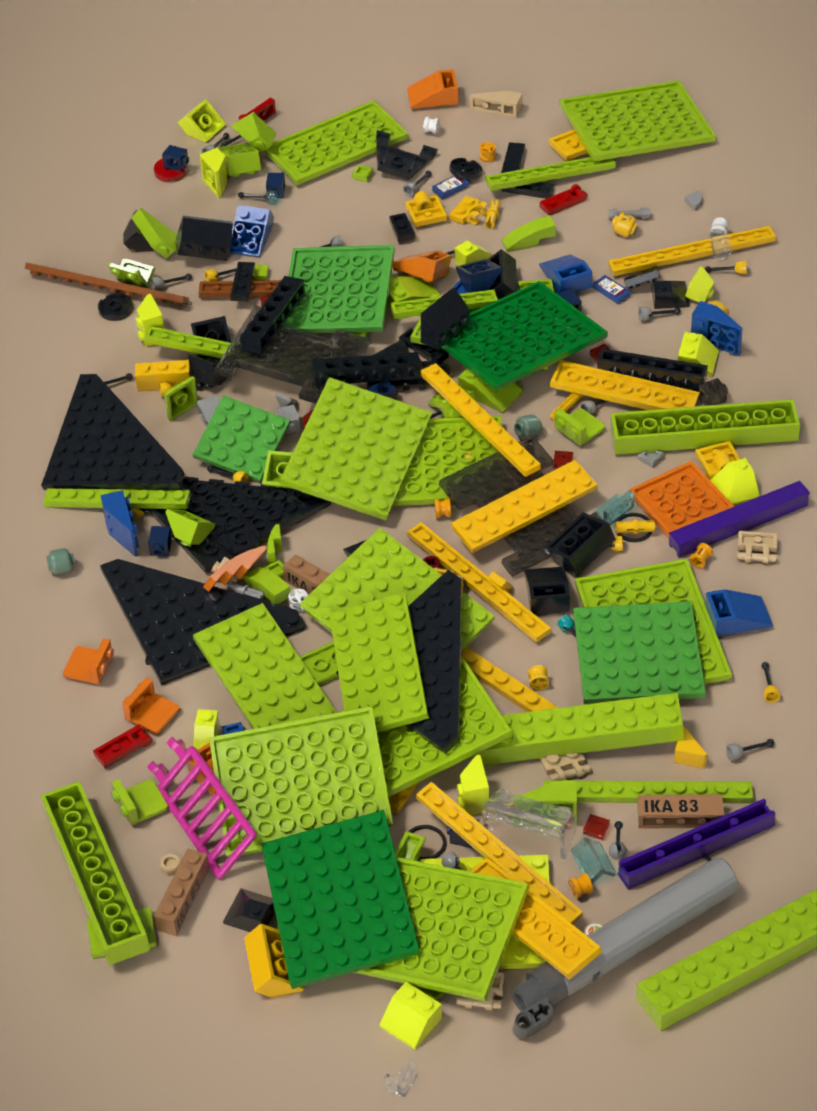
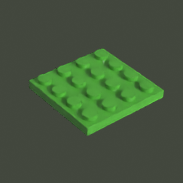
(240, 438)

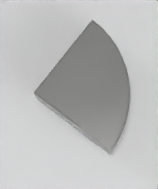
(694, 200)
(651, 458)

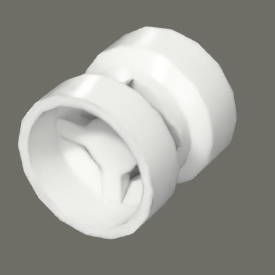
(719, 227)

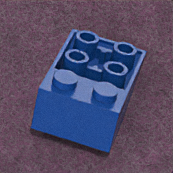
(250, 230)
(568, 273)
(717, 327)
(119, 520)
(736, 612)

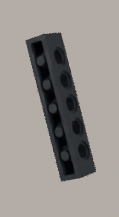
(272, 315)
(367, 368)
(654, 369)

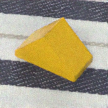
(689, 752)

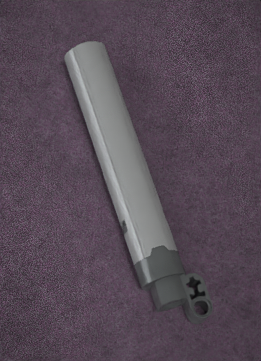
(624, 939)

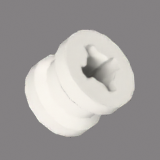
(431, 125)
(295, 598)

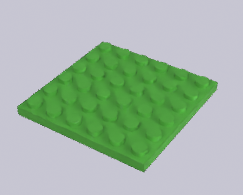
(342, 288)
(638, 651)

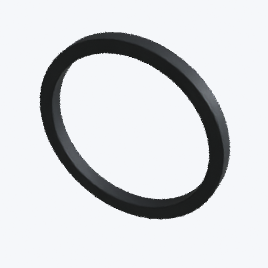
(634, 539)
(436, 830)

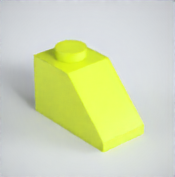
(470, 252)
(700, 286)
(205, 726)

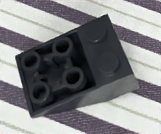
(547, 590)

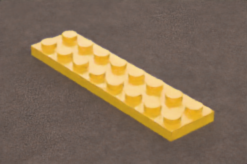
(620, 388)
(523, 506)
(547, 930)

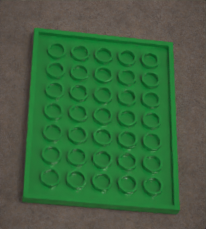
(522, 335)
(339, 899)

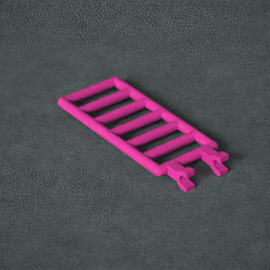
(231, 808)

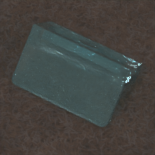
(615, 507)
(592, 859)

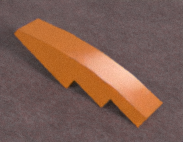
(236, 566)

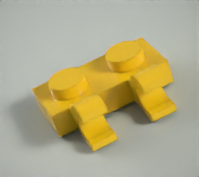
(468, 210)

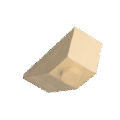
(498, 102)

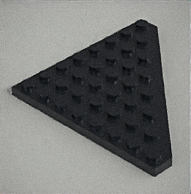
(107, 446)
(239, 504)
(171, 608)
(437, 635)

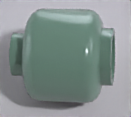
(528, 426)
(60, 561)

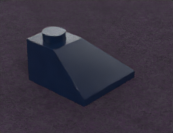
(478, 275)

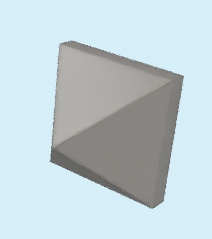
(284, 400)

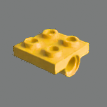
(425, 209)
(715, 457)

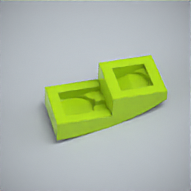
(274, 543)

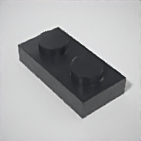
(401, 227)

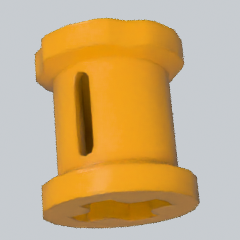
(699, 558)

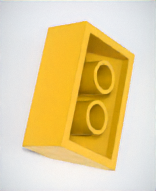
(151, 374)
(268, 962)

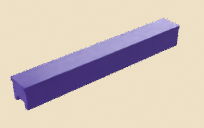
(739, 518)
(694, 843)

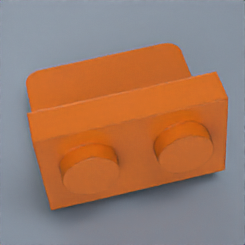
(89, 663)
(148, 708)

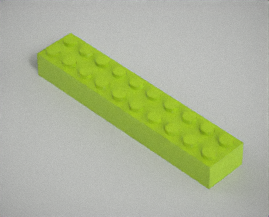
(704, 426)
(589, 728)
(95, 873)
(730, 963)

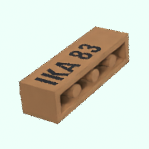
(303, 574)
(678, 810)
(181, 892)

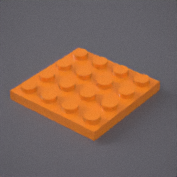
(679, 498)

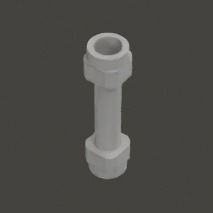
(644, 213)

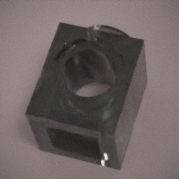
(713, 392)

